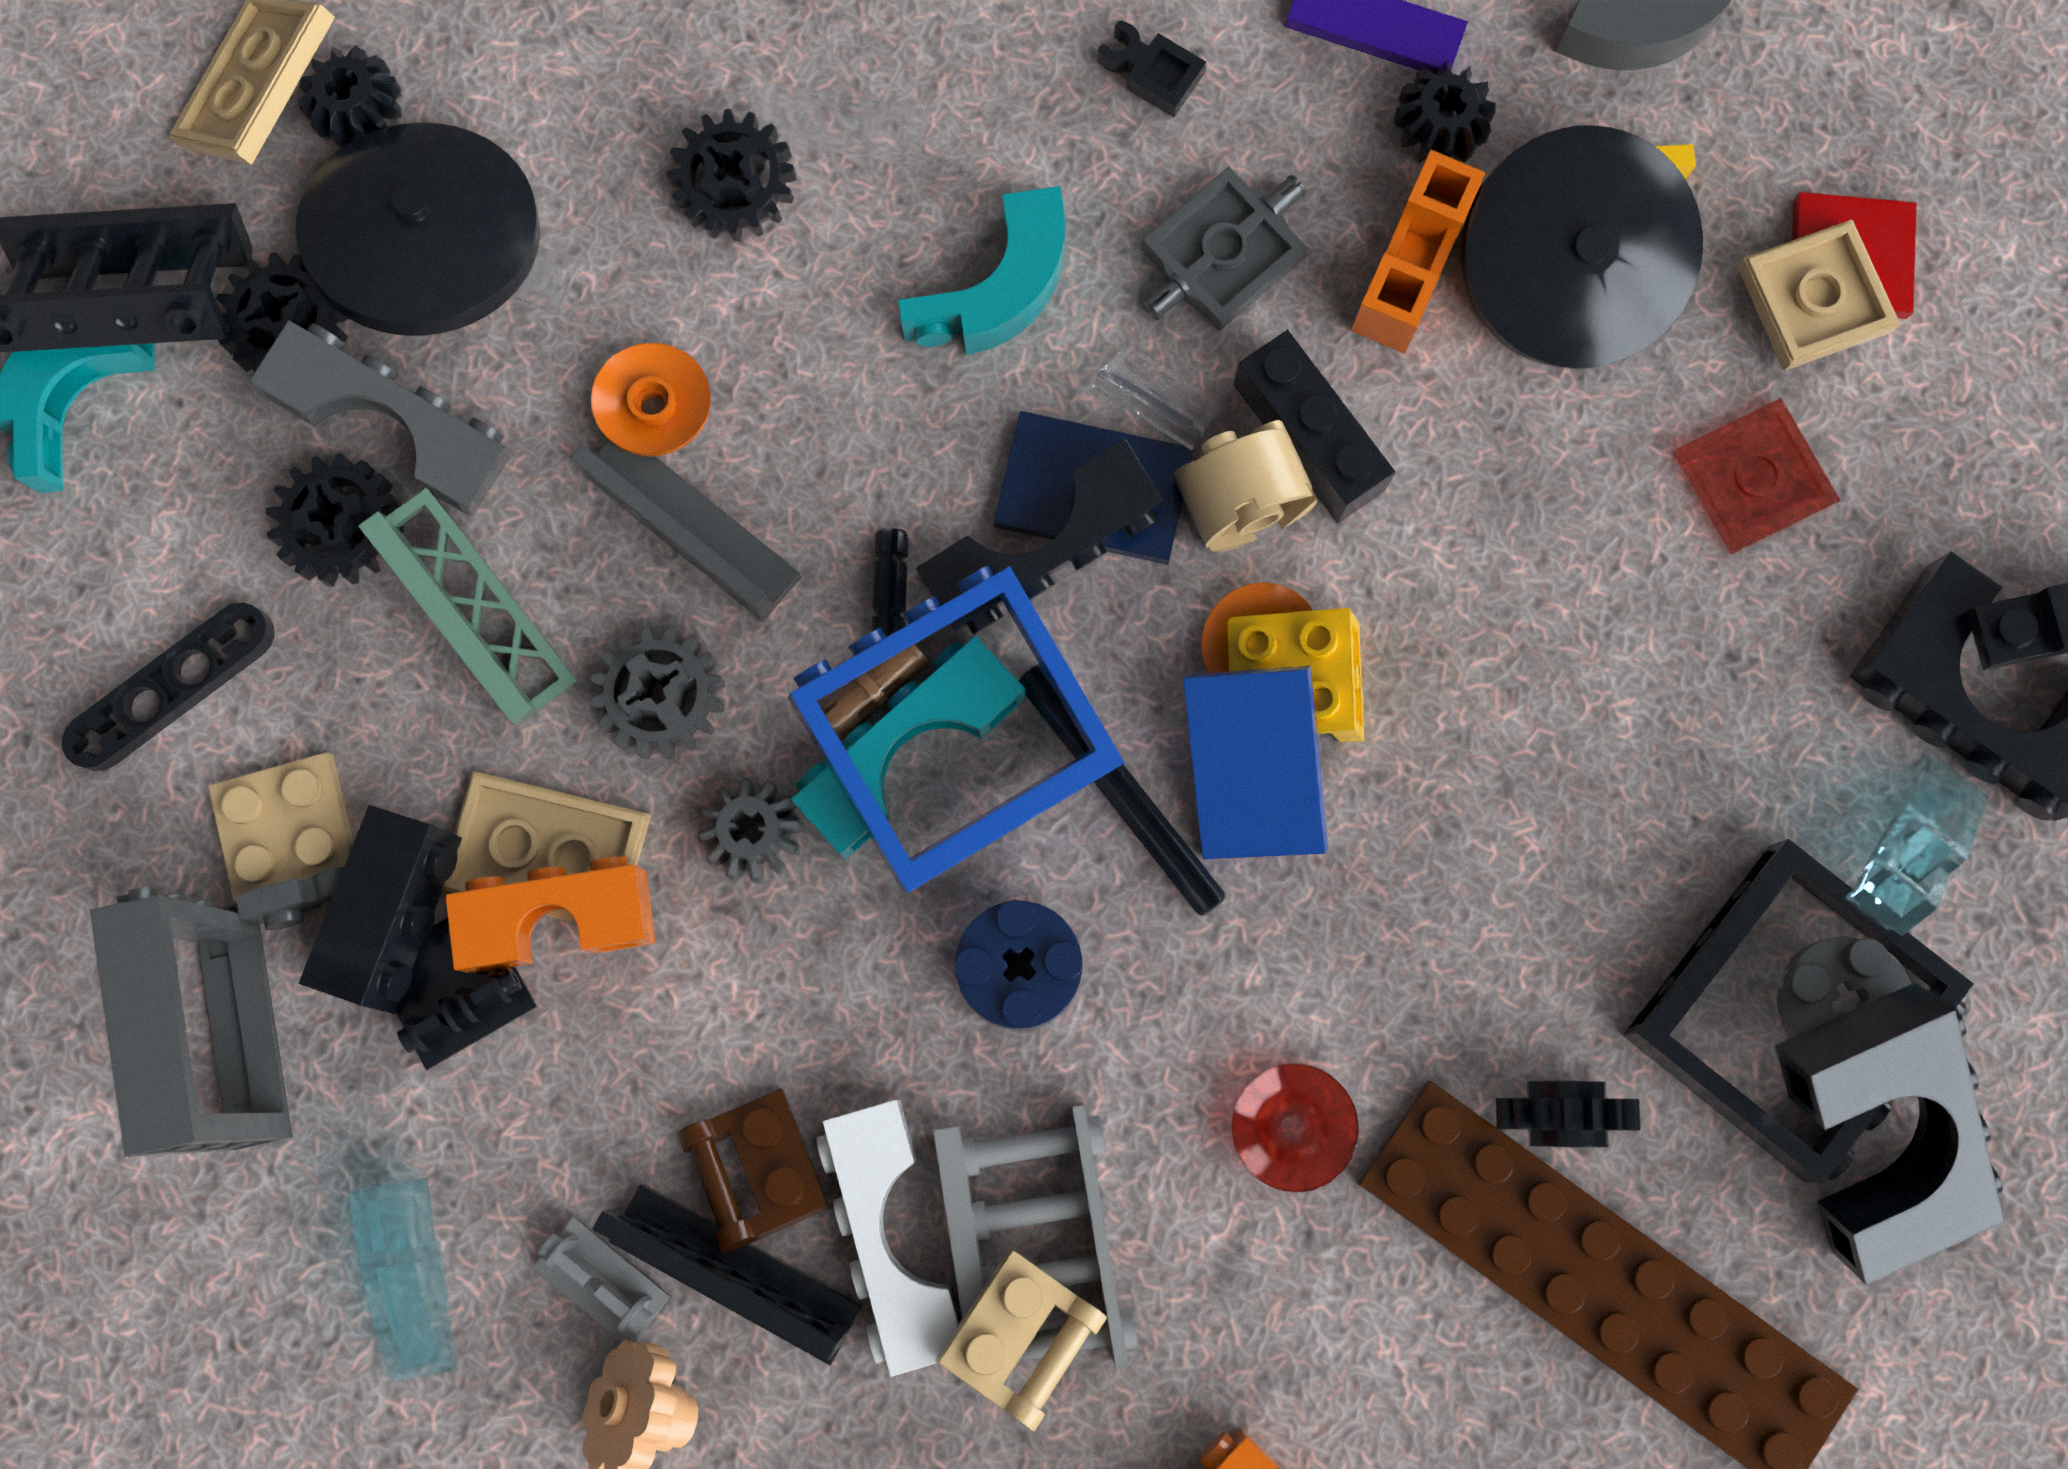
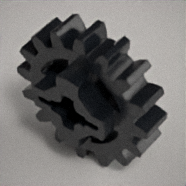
(736, 149)
(261, 298)
(311, 507)
(1567, 1114)

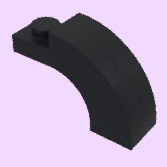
(2021, 627)

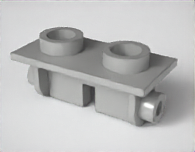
(600, 1280)

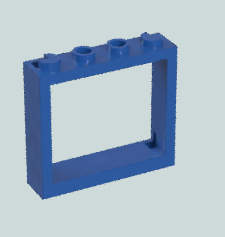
(922, 622)

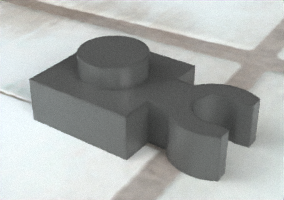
(283, 902)

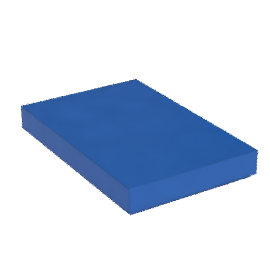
(1256, 763)

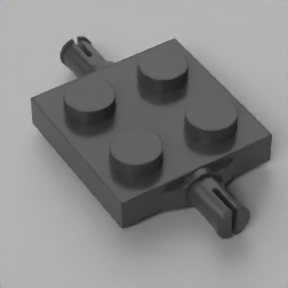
(1224, 248)

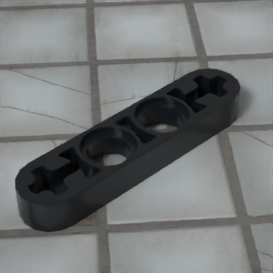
(165, 679)

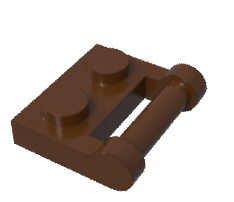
(774, 1164)

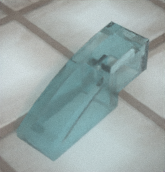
(1921, 849)
(404, 1278)

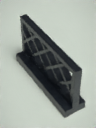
(740, 1280)

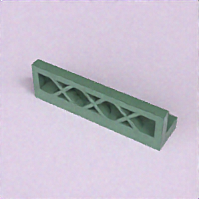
(450, 619)

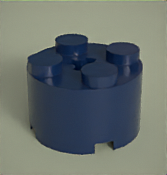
(1018, 929)

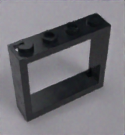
(1707, 956)

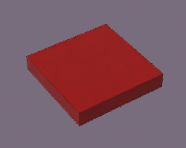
(1885, 230)

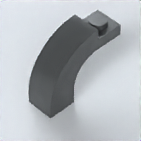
(1637, 31)

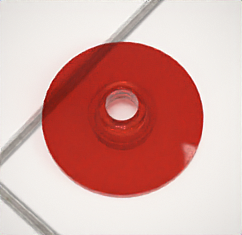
(1328, 1133)

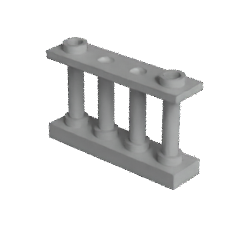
(974, 1221)

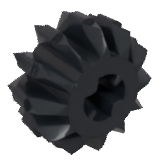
(354, 75)
(1450, 92)

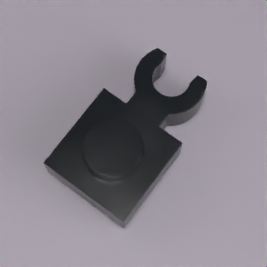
(1158, 71)

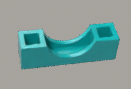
(965, 694)

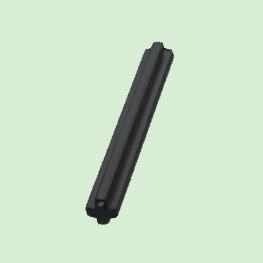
(1131, 804)

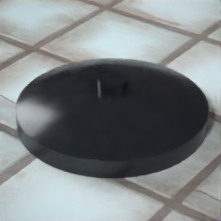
(418, 229)
(1582, 247)

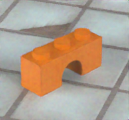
(1417, 251)
(495, 921)

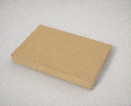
(251, 78)
(526, 827)

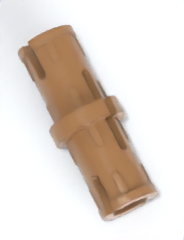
(872, 690)

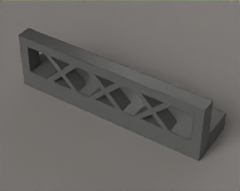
(691, 526)

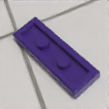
(1382, 29)

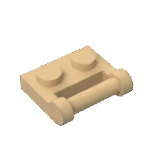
(1002, 1327)

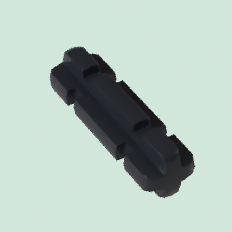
(890, 580)

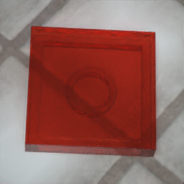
(1756, 476)

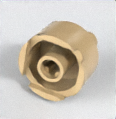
(1245, 486)

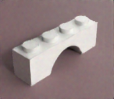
(910, 1313)

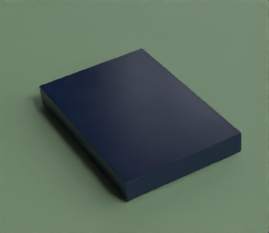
(1041, 485)

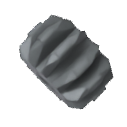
(744, 851)

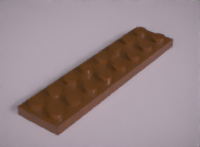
(1607, 1286)

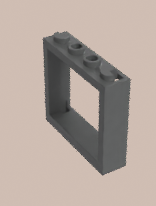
(150, 1032)

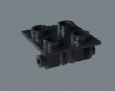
(452, 1007)

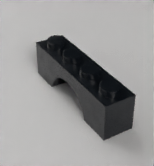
(1109, 497)

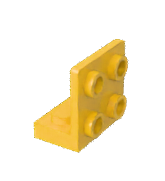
(1318, 639)

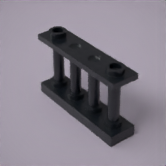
(117, 243)

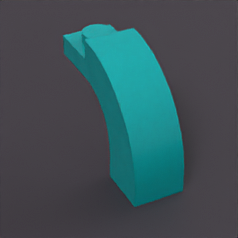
(1012, 293)
(37, 395)

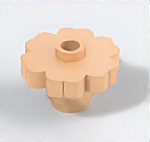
(636, 1409)

